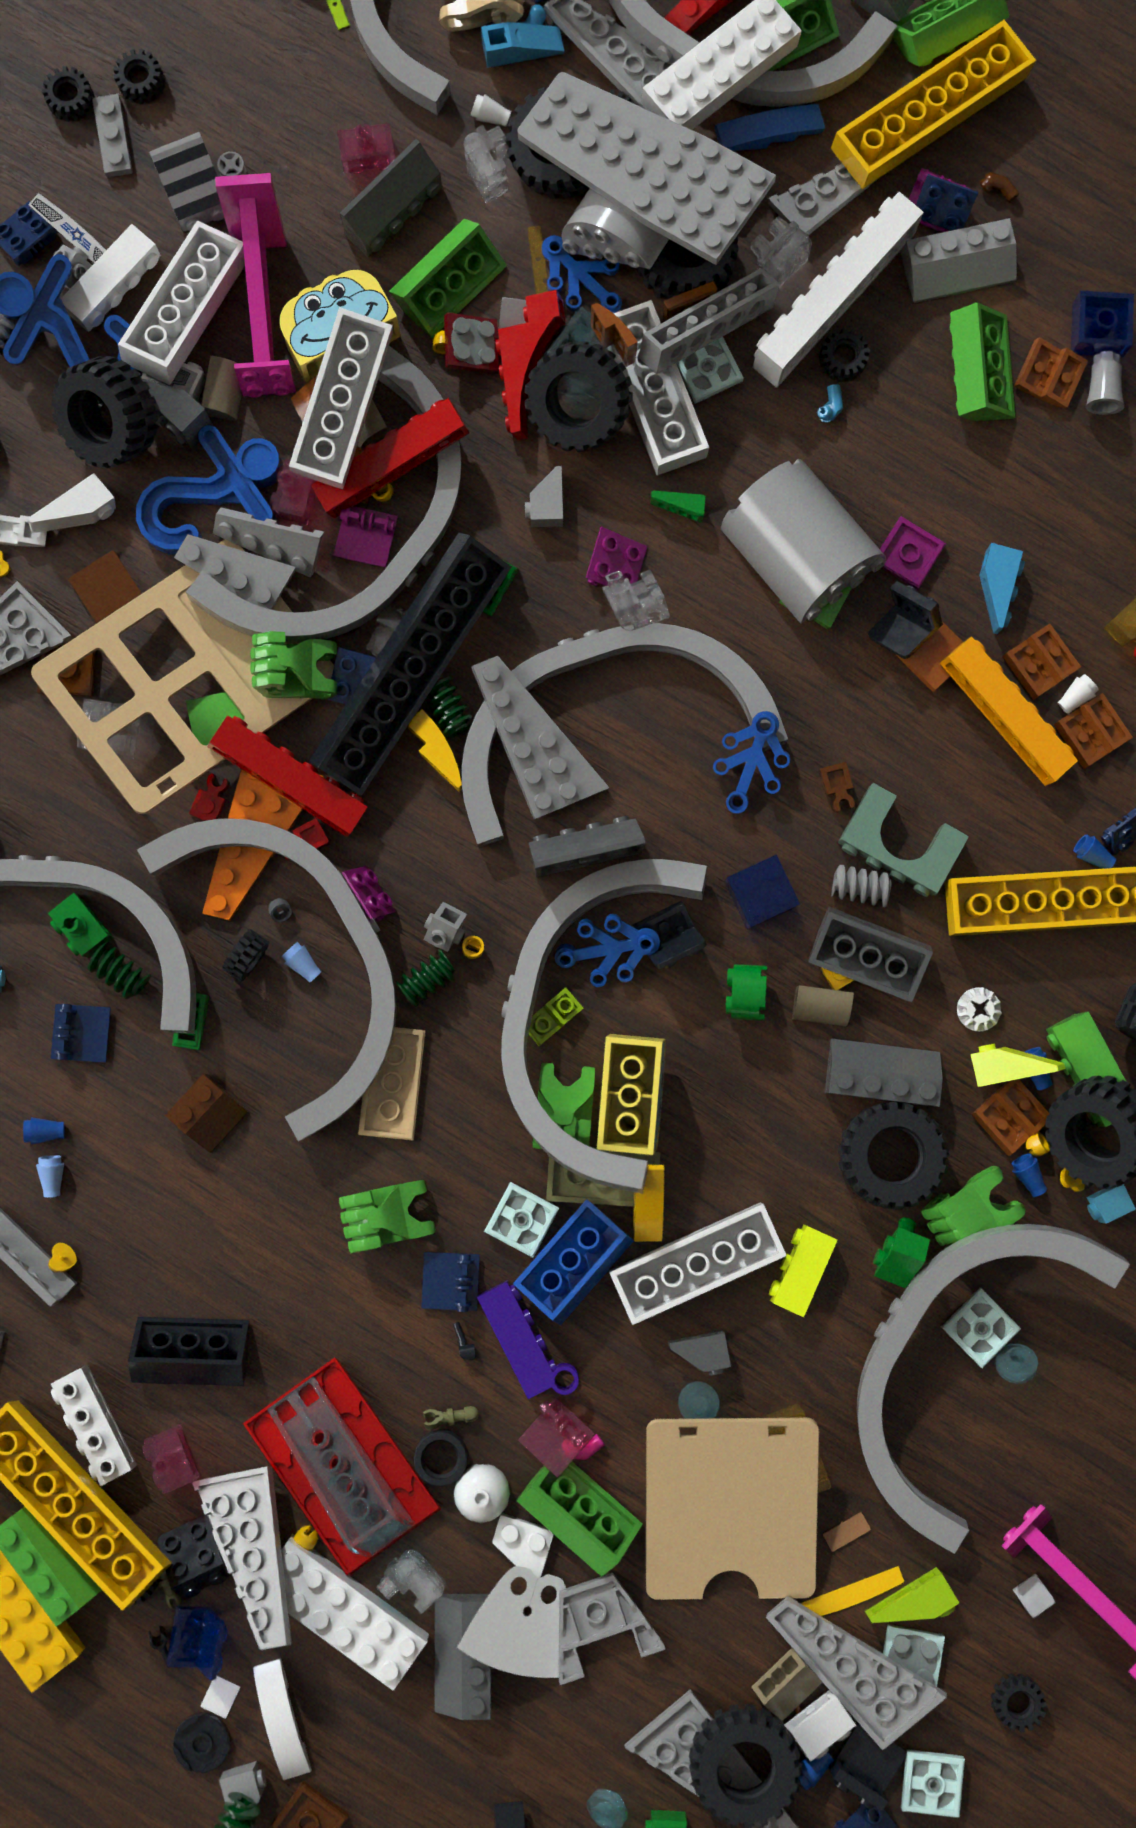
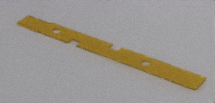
(539, 267)

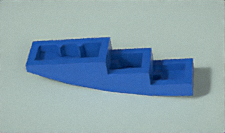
(768, 127)

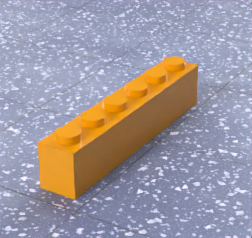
(1009, 711)

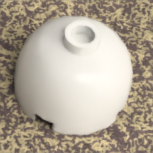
(481, 1493)

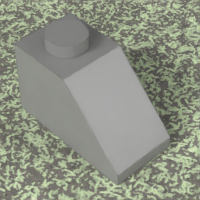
(546, 501)
(243, 1779)

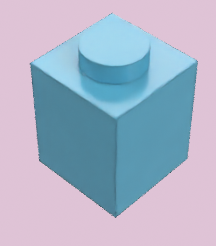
(1110, 1204)

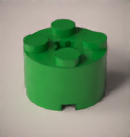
(747, 992)

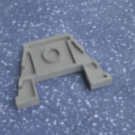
(595, 1612)

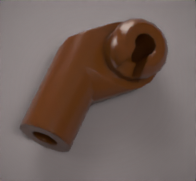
(1000, 182)

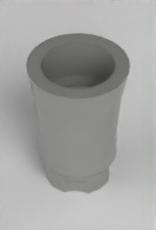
(1106, 385)

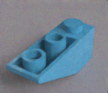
(519, 42)
(998, 578)

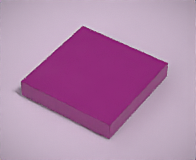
(910, 552)

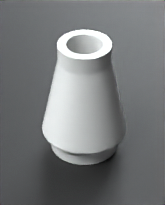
(489, 111)
(1079, 692)

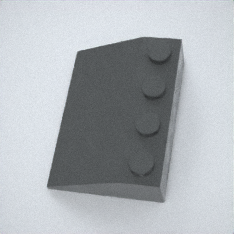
(586, 847)

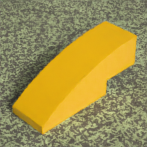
(436, 749)
(649, 1207)

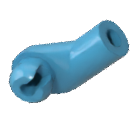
(536, 16)
(833, 406)

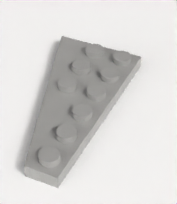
(26, 629)
(541, 755)

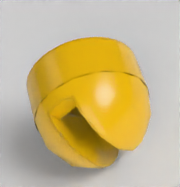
(439, 342)
(386, 496)
(475, 943)
(1037, 1144)
(305, 1538)

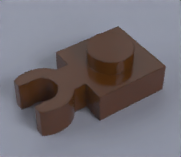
(837, 781)

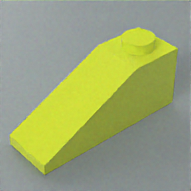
(1008, 1064)

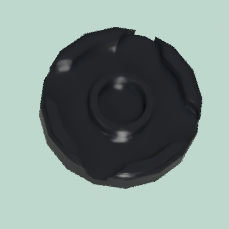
(201, 1742)

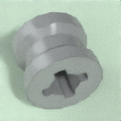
(231, 161)

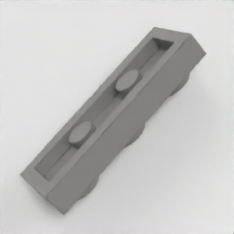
(112, 135)

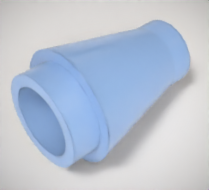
(301, 962)
(50, 1174)

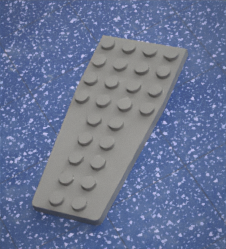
(647, 165)

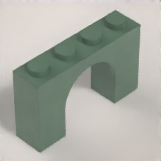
(864, 838)

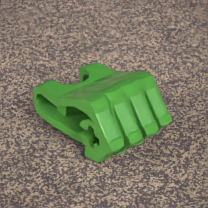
(291, 669)
(568, 1105)
(970, 1209)
(383, 1216)

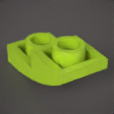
(553, 1016)

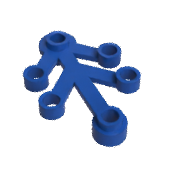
(578, 272)
(753, 757)
(610, 947)

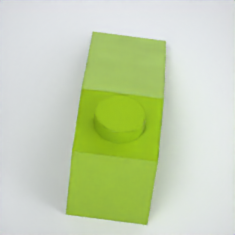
(921, 1599)

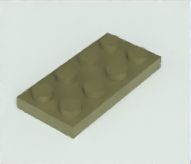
(569, 1187)

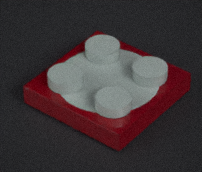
(470, 343)

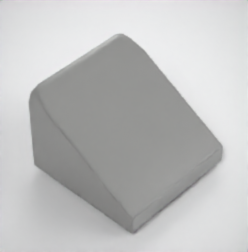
(511, 312)
(1034, 1596)

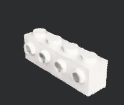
(110, 278)
(93, 1425)

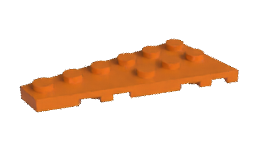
(241, 866)

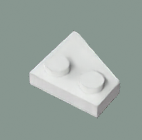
(523, 1542)

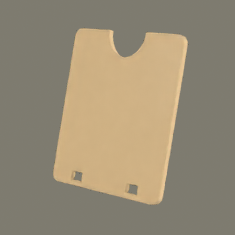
(731, 1505)

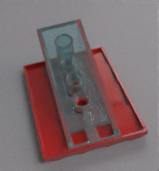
(342, 1466)

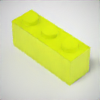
(802, 1270)

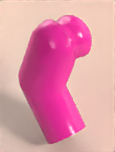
(591, 1448)

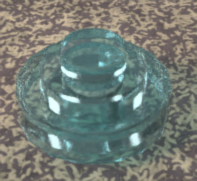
(1016, 1363)
(698, 1401)
(607, 1809)

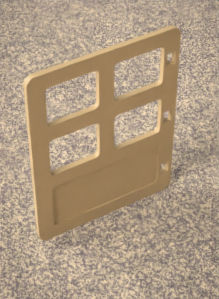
(217, 652)

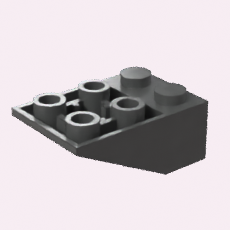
(178, 413)

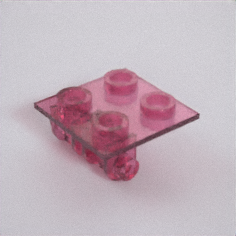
(556, 1436)

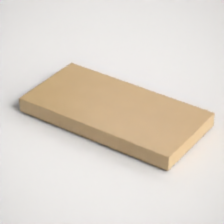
(392, 1099)

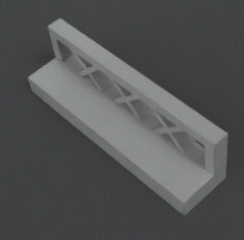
(31, 1262)

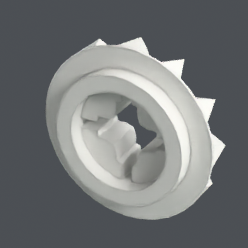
(966, 1009)

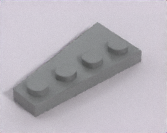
(817, 199)
(271, 540)
(242, 573)

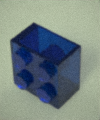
(1102, 323)
(761, 892)

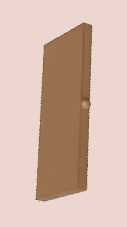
(846, 1531)

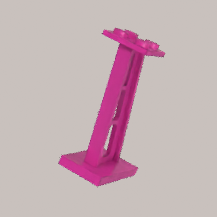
(255, 219)
(1030, 1534)

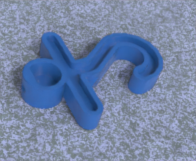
(44, 312)
(232, 484)

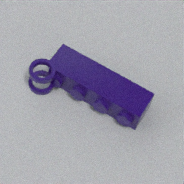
(520, 1343)

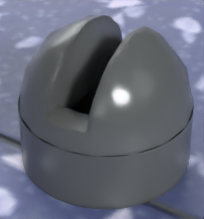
(279, 916)

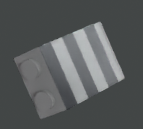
(189, 180)

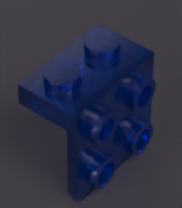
(197, 1640)

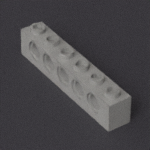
(708, 320)

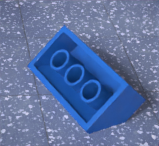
(573, 1262)

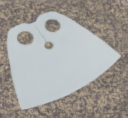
(510, 1640)

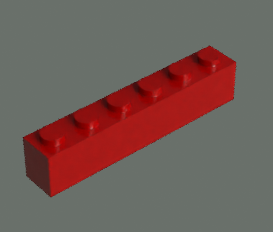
(394, 456)
(287, 776)

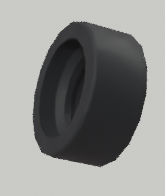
(419, 1461)

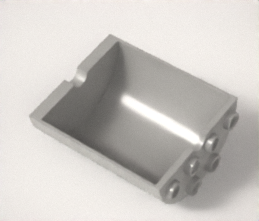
(607, 231)
(800, 539)

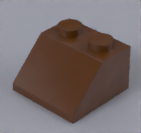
(206, 1113)

